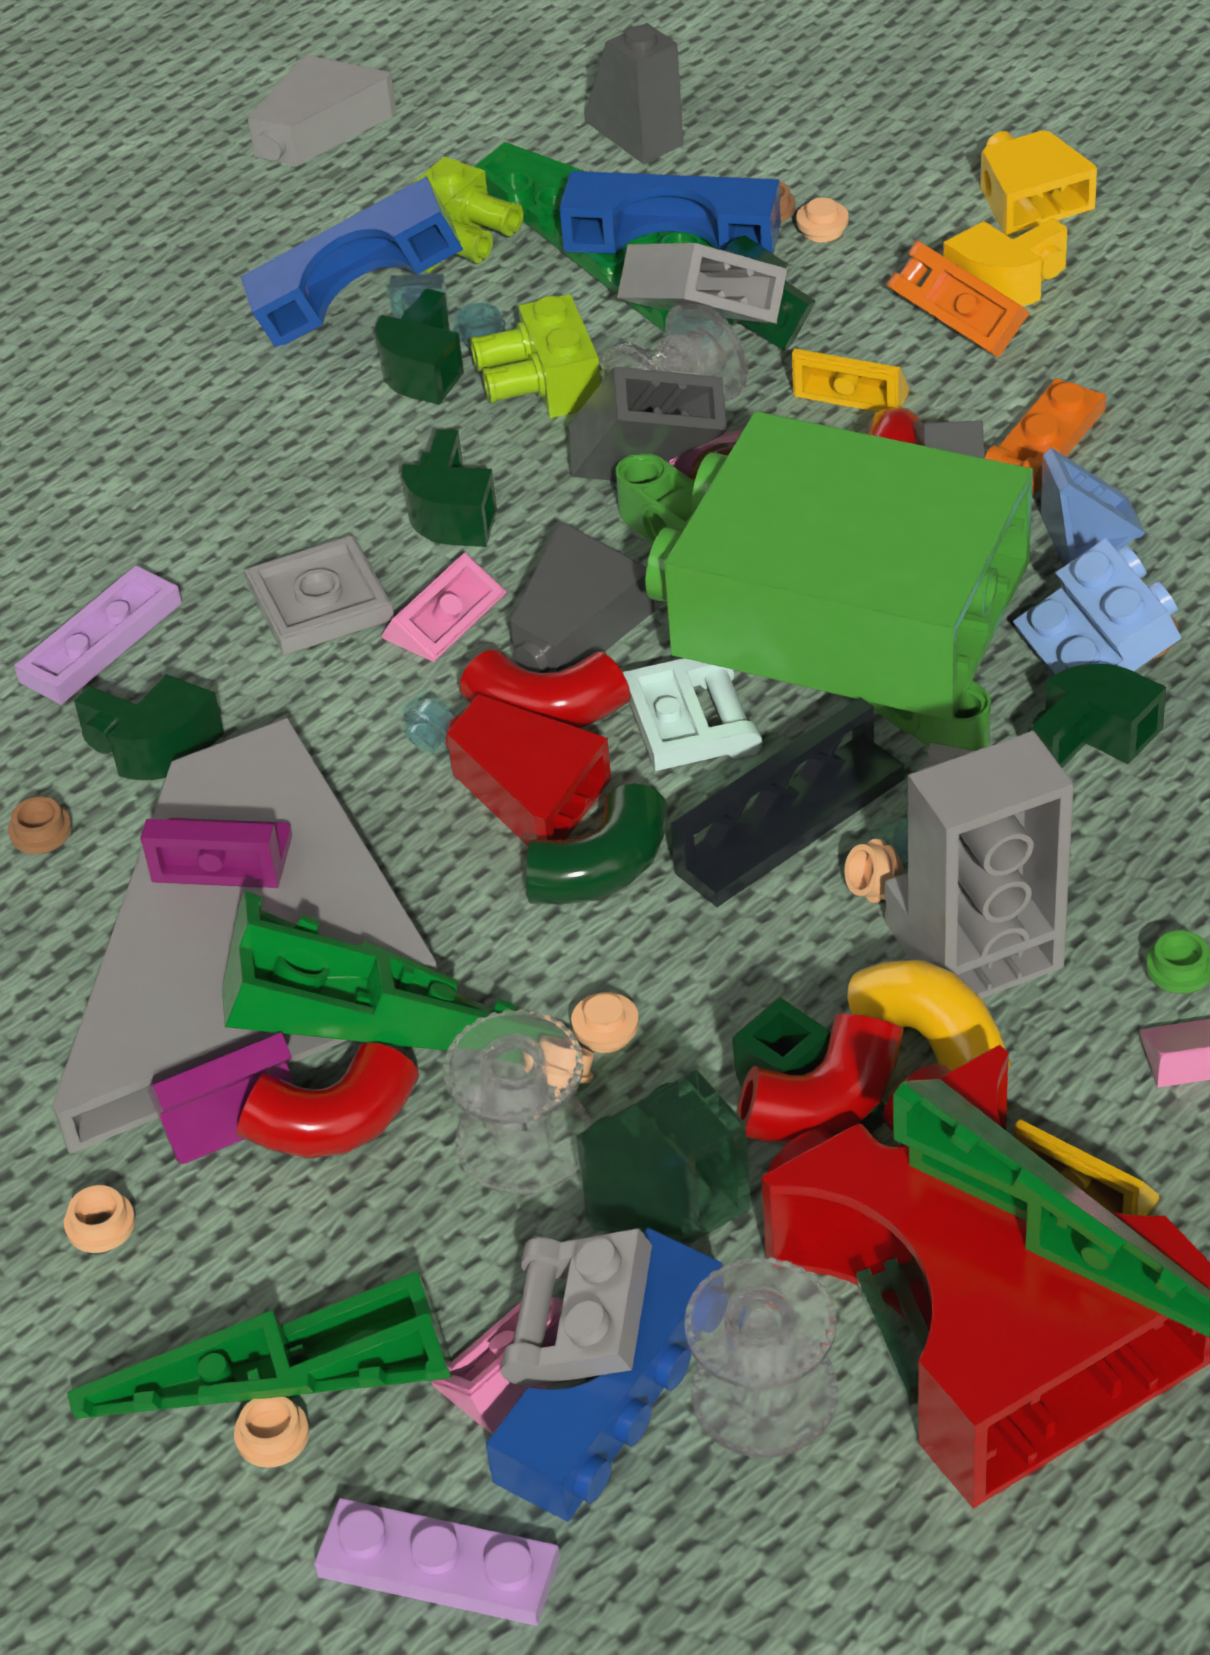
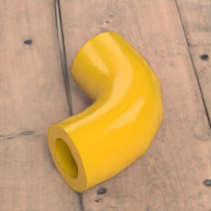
(929, 1001)

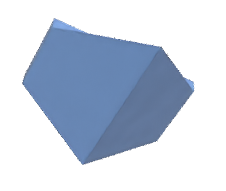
(1083, 509)

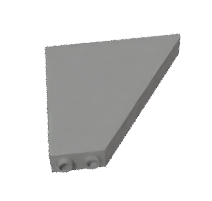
(167, 958)

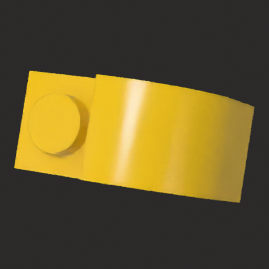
(1010, 264)

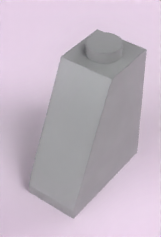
(319, 108)
(702, 275)

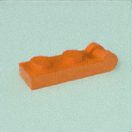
(959, 299)
(1054, 421)

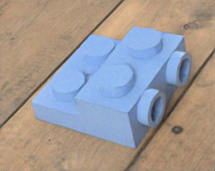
(1101, 614)

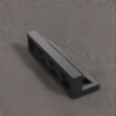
(786, 811)

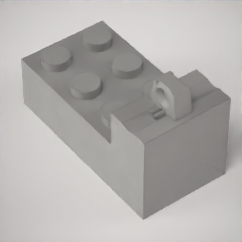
(987, 865)

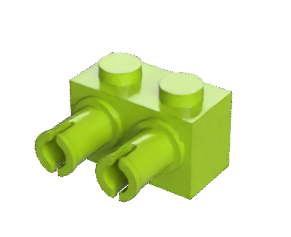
(470, 207)
(554, 353)

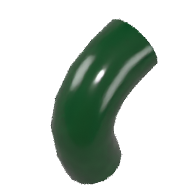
(604, 860)

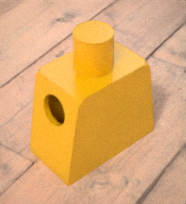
(1035, 180)

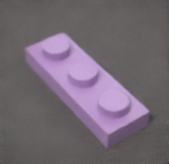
(98, 634)
(438, 1561)

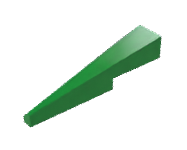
(322, 987)
(1063, 1223)
(354, 1344)

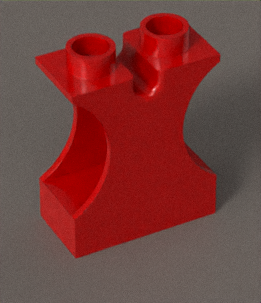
(1016, 1345)

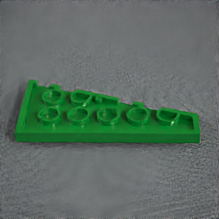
(539, 188)

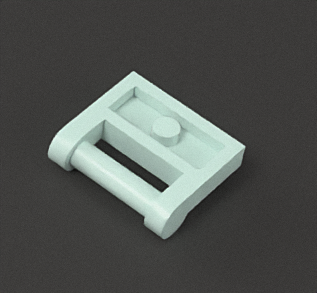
(674, 720)

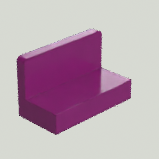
(216, 851)
(206, 1102)

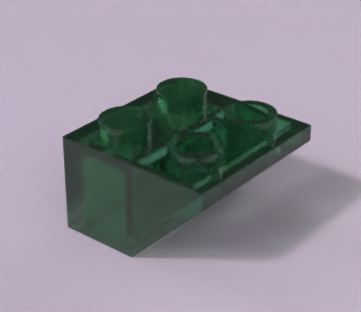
(667, 1163)

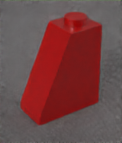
(528, 767)

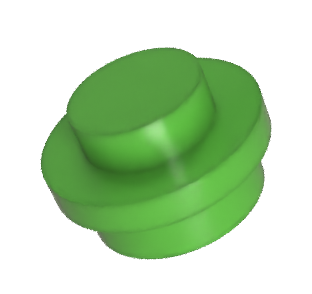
(1179, 962)

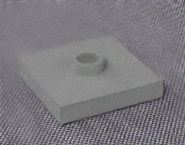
(319, 594)

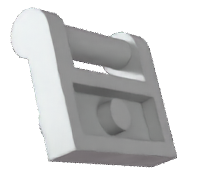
(597, 1312)

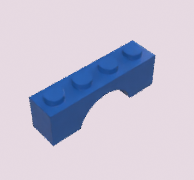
(611, 209)
(298, 286)
(562, 1441)

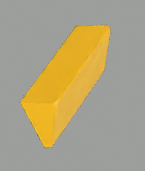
(847, 381)
(1098, 1179)

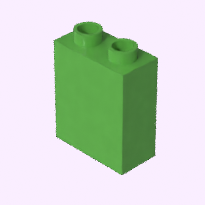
(845, 563)

